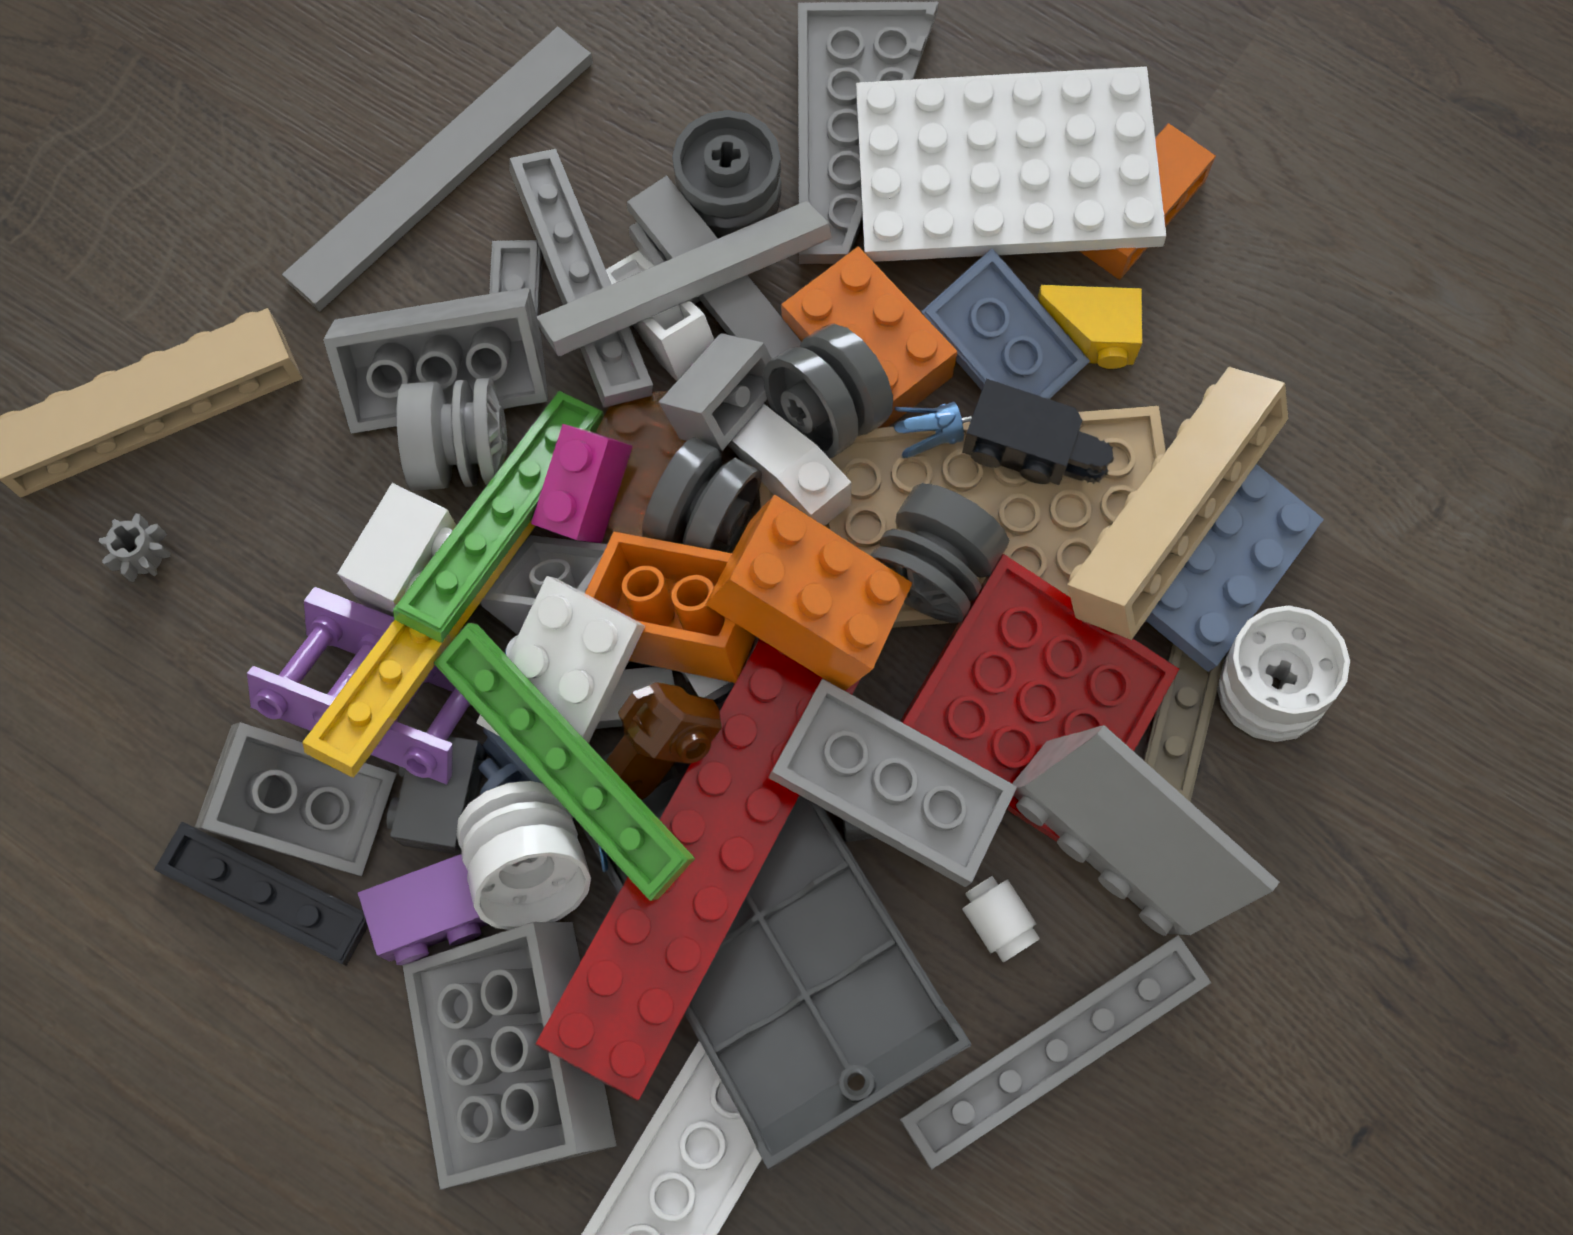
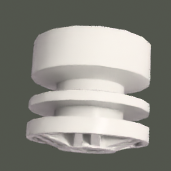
(1297, 650)
(522, 856)

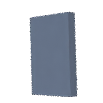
(1004, 331)

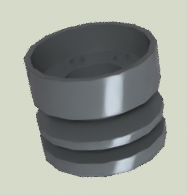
(942, 550)

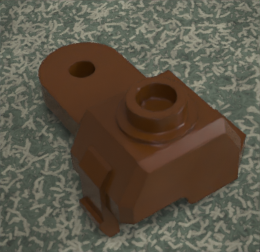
(660, 729)

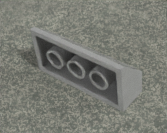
(437, 343)

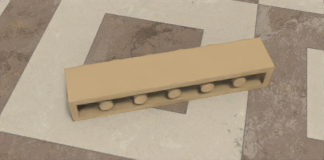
(144, 402)
(1178, 502)

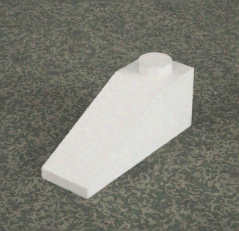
(673, 335)
(792, 466)

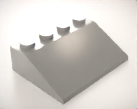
(1138, 833)
(486, 1085)

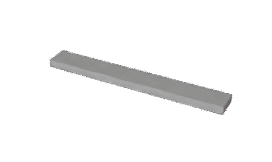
(437, 169)

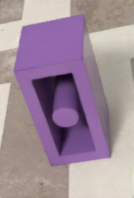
(421, 911)

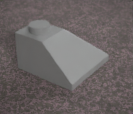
(522, 578)

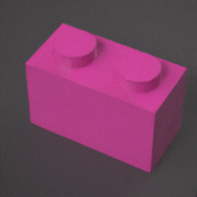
(581, 484)

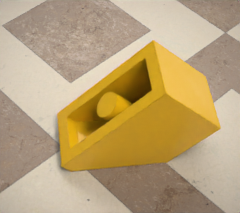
(1098, 320)

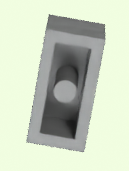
(718, 391)

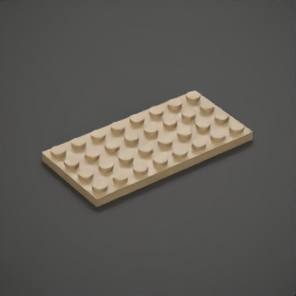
(1046, 524)

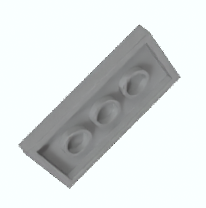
(893, 783)

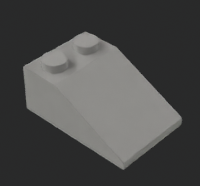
(293, 803)

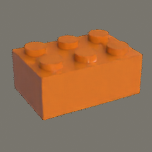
(872, 307)
(667, 592)
(810, 593)

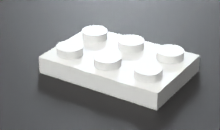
(574, 652)

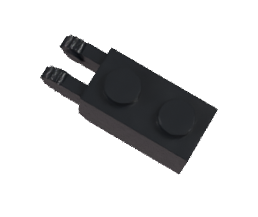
(1033, 437)

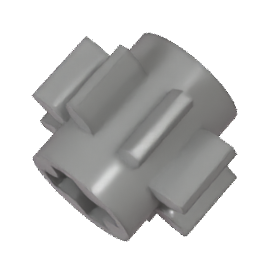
(124, 537)

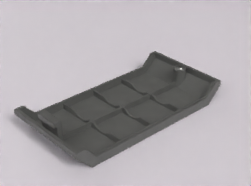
(810, 989)

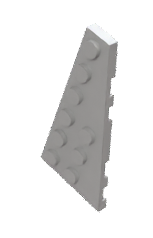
(835, 51)

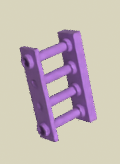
(356, 629)

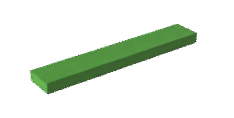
(490, 525)
(564, 762)

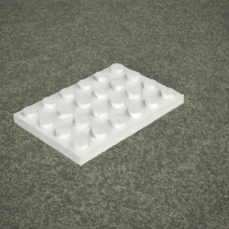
(1008, 164)

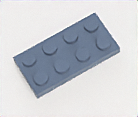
(1234, 568)

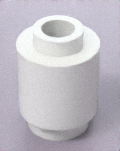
(1000, 918)

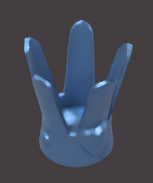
(944, 421)

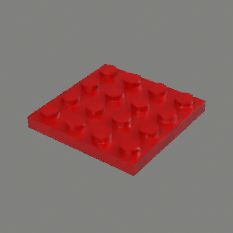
(1032, 674)

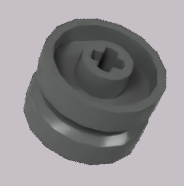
(728, 170)
(829, 388)
(701, 499)

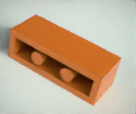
(1182, 172)

